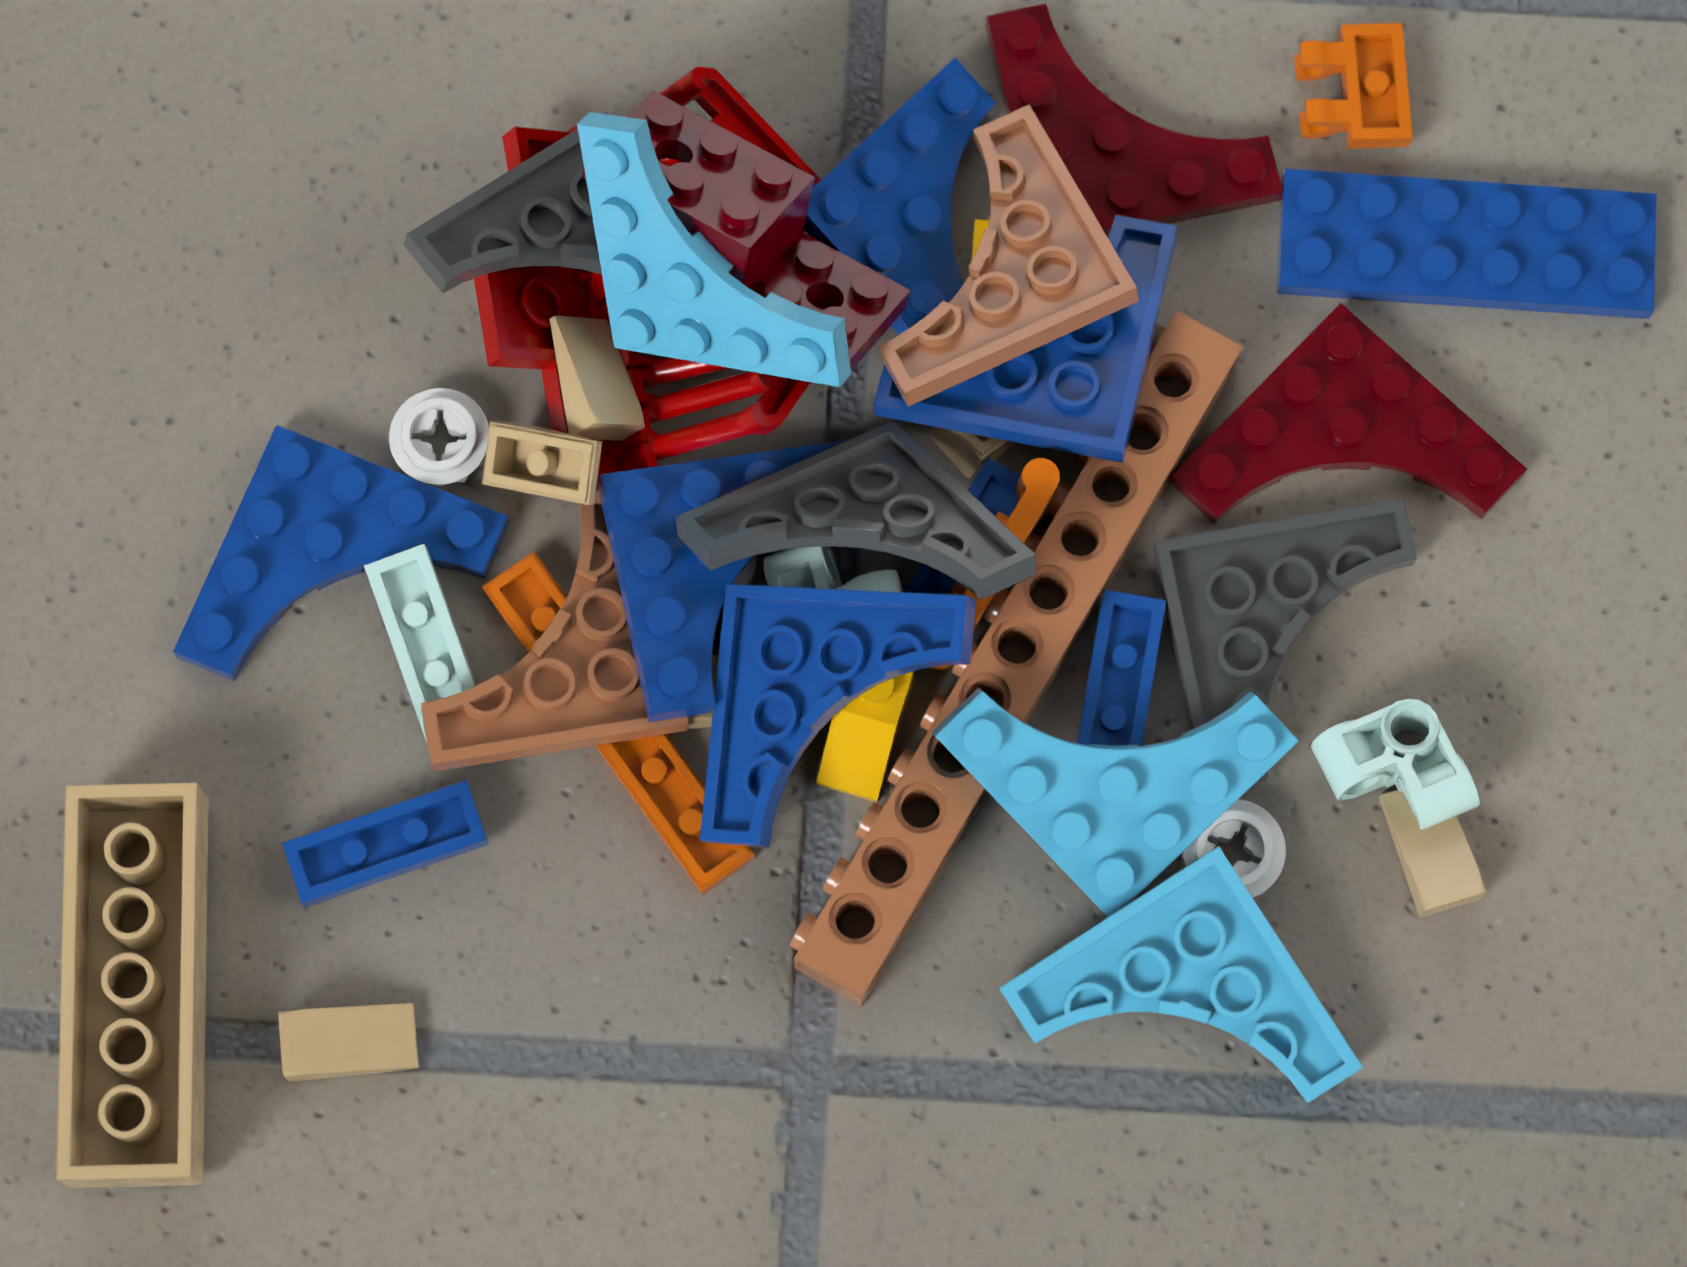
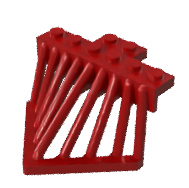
(520, 301)

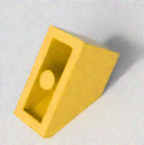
(864, 739)

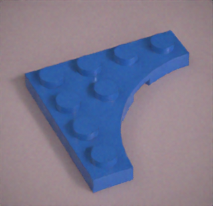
(895, 192)
(1074, 390)
(316, 521)
(663, 585)
(794, 664)

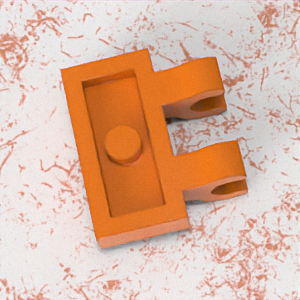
(1373, 82)

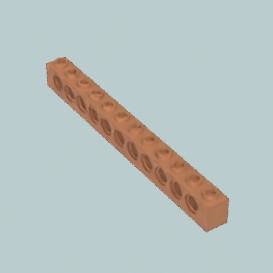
(853, 966)

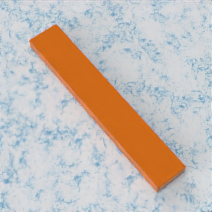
(648, 766)

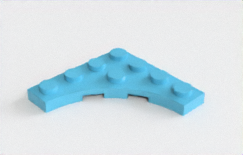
(674, 289)
(1114, 810)
(1196, 954)

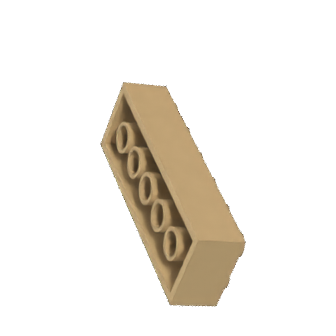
(133, 986)

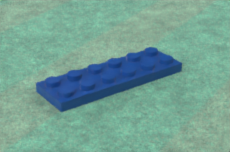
(1467, 243)

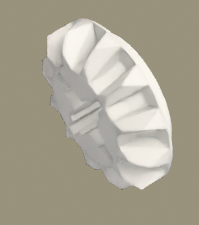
(419, 418)
(1262, 841)

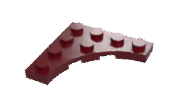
(1113, 155)
(1346, 406)

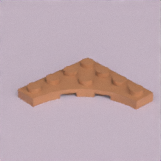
(1034, 275)
(566, 692)

